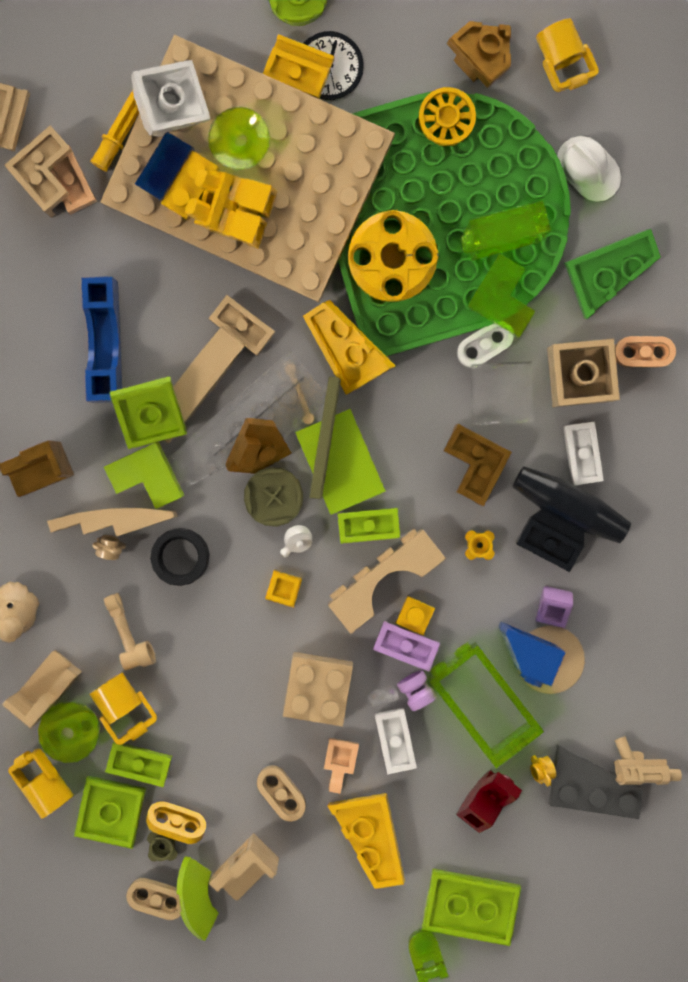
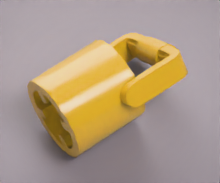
(562, 48)
(117, 699)
(47, 789)

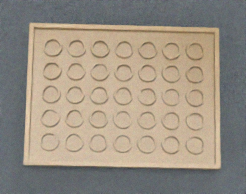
(316, 162)

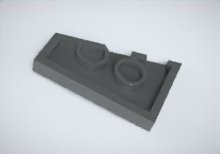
(591, 788)

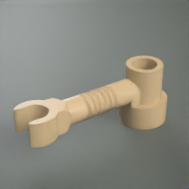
(134, 654)

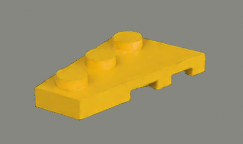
(346, 347)
(372, 834)

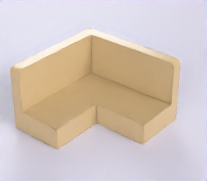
(33, 167)
(42, 689)
(245, 868)

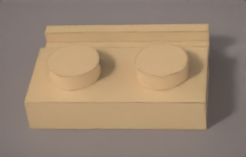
(12, 112)

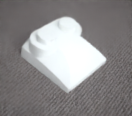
(169, 97)

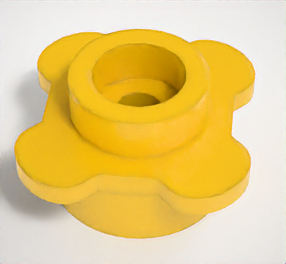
(485, 551)
(542, 770)

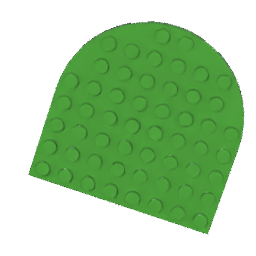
(491, 171)

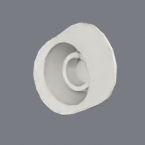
(589, 168)

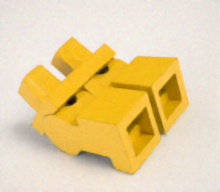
(222, 198)

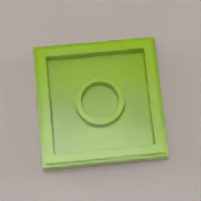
(148, 412)
(110, 812)

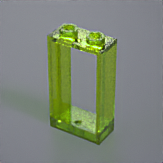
(512, 743)

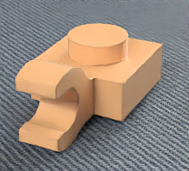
(340, 759)

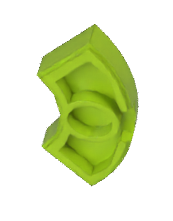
(194, 899)

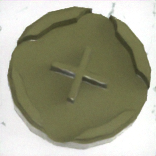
(273, 496)

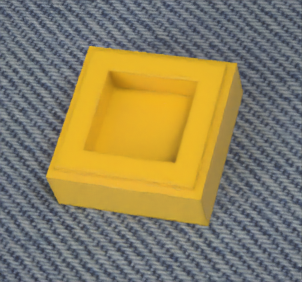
(283, 588)

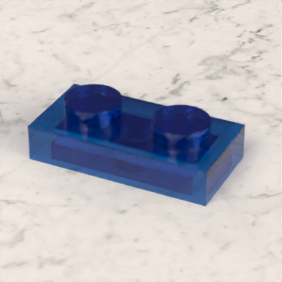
(164, 166)

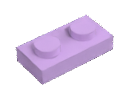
(406, 646)

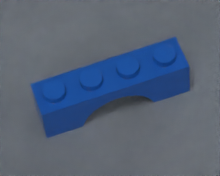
(102, 317)

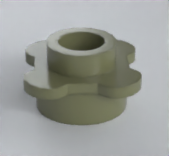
(156, 853)

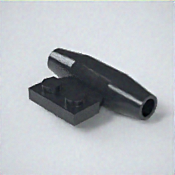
(563, 517)

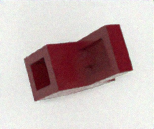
(487, 800)

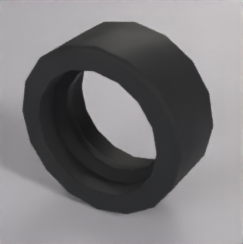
(157, 554)

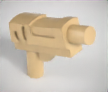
(636, 770)

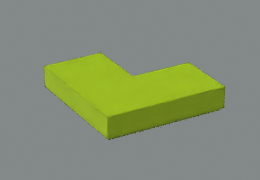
(151, 468)

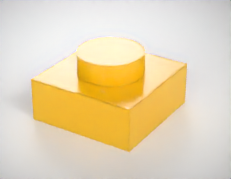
(415, 615)

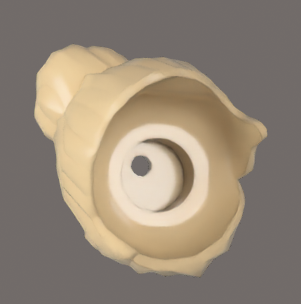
(22, 614)

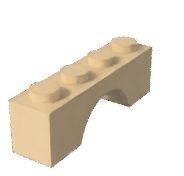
(415, 555)

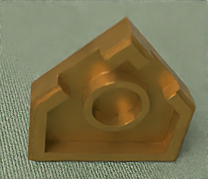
(482, 51)
(257, 447)

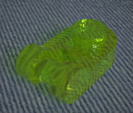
(425, 948)

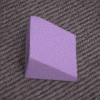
(554, 606)

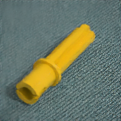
(113, 140)

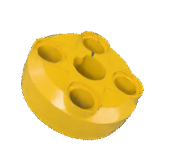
(392, 256)

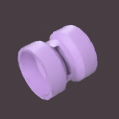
(417, 690)

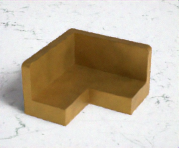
(484, 459)
(37, 467)

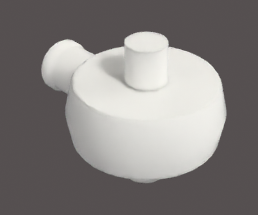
(296, 540)

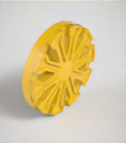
(447, 116)

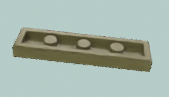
(325, 437)

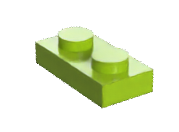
(368, 525)
(139, 764)

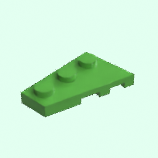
(607, 270)

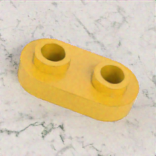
(176, 820)

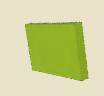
(350, 469)
(471, 907)

